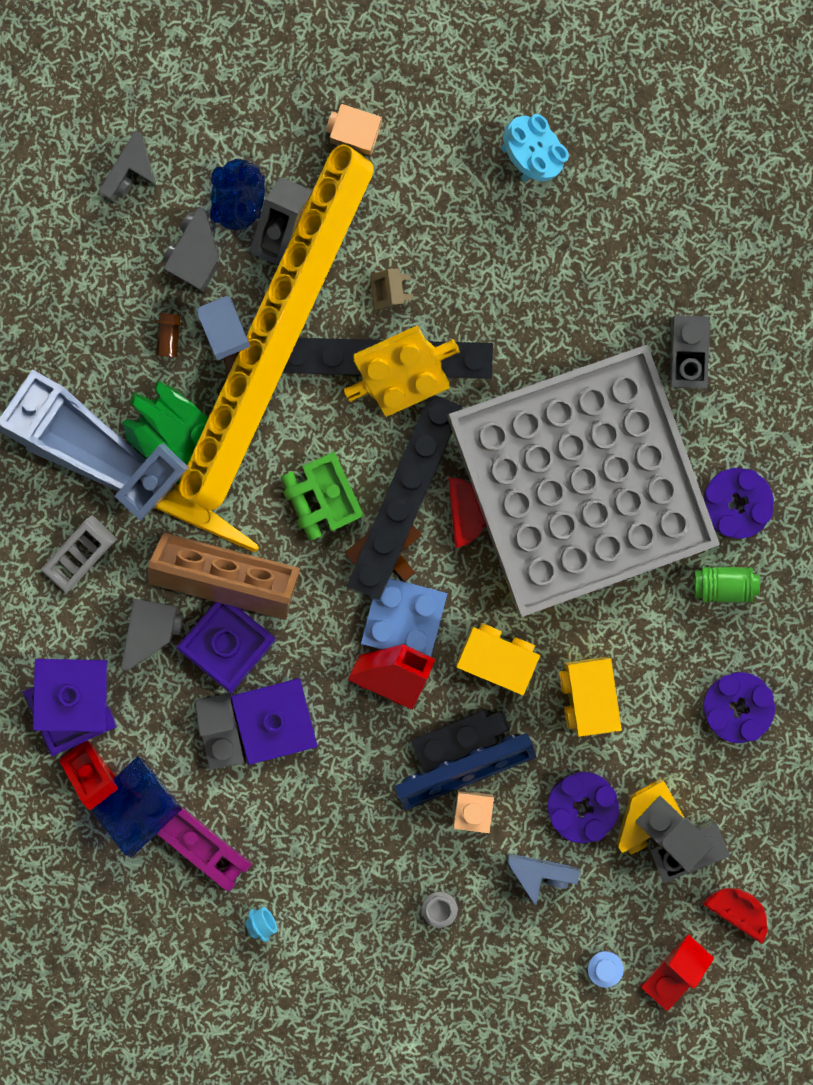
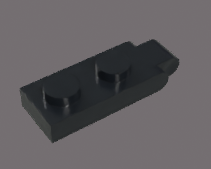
(459, 738)

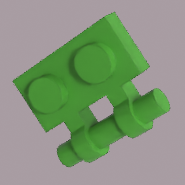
(332, 492)

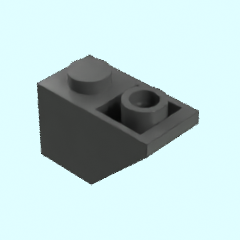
(196, 254)
(689, 351)
(670, 869)

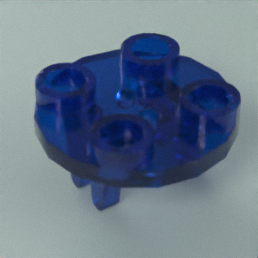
(237, 194)

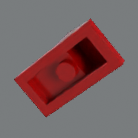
(88, 774)
(678, 972)

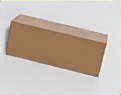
(223, 575)

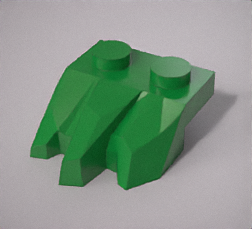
(165, 420)

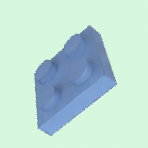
(405, 616)

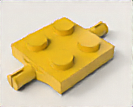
(401, 370)

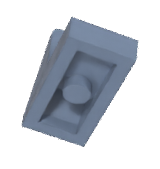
(223, 327)
(152, 482)
(532, 870)

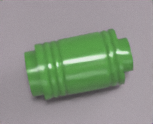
(726, 584)

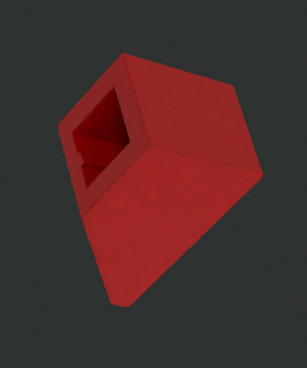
(393, 673)

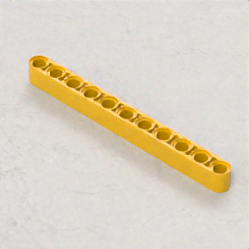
(276, 328)

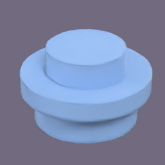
(605, 969)

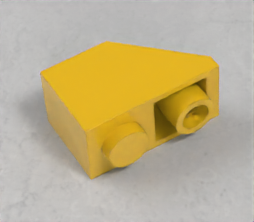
(631, 836)

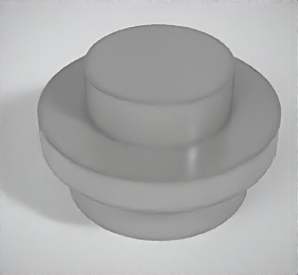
(439, 909)

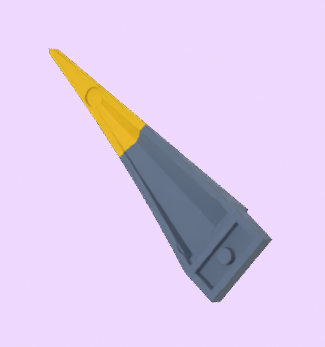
(67, 433)

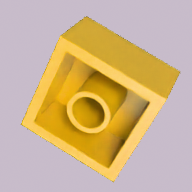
(497, 659)
(591, 696)

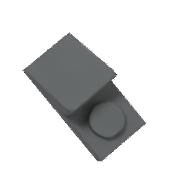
(132, 160)
(219, 731)
(674, 834)

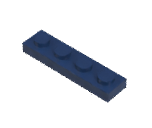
(455, 775)

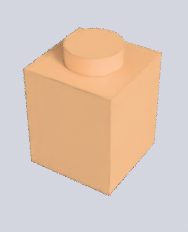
(354, 128)
(473, 811)

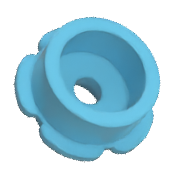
(261, 924)

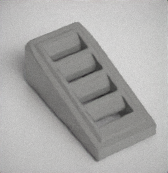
(100, 533)

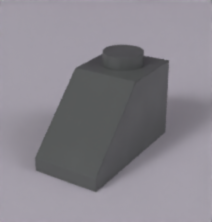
(279, 219)
(149, 630)

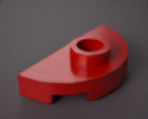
(466, 513)
(740, 910)

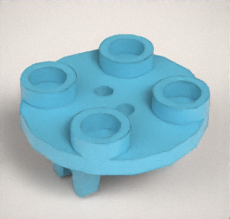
(534, 148)

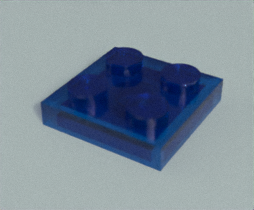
(136, 808)

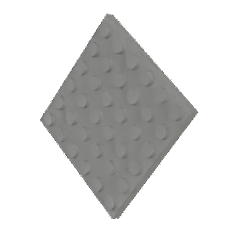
(583, 480)

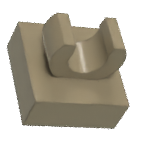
(388, 289)

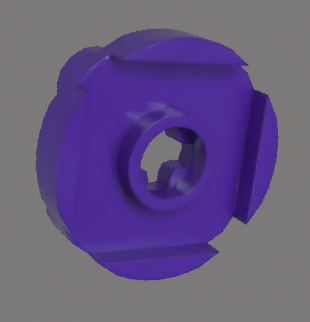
(756, 511)
(757, 697)
(601, 797)

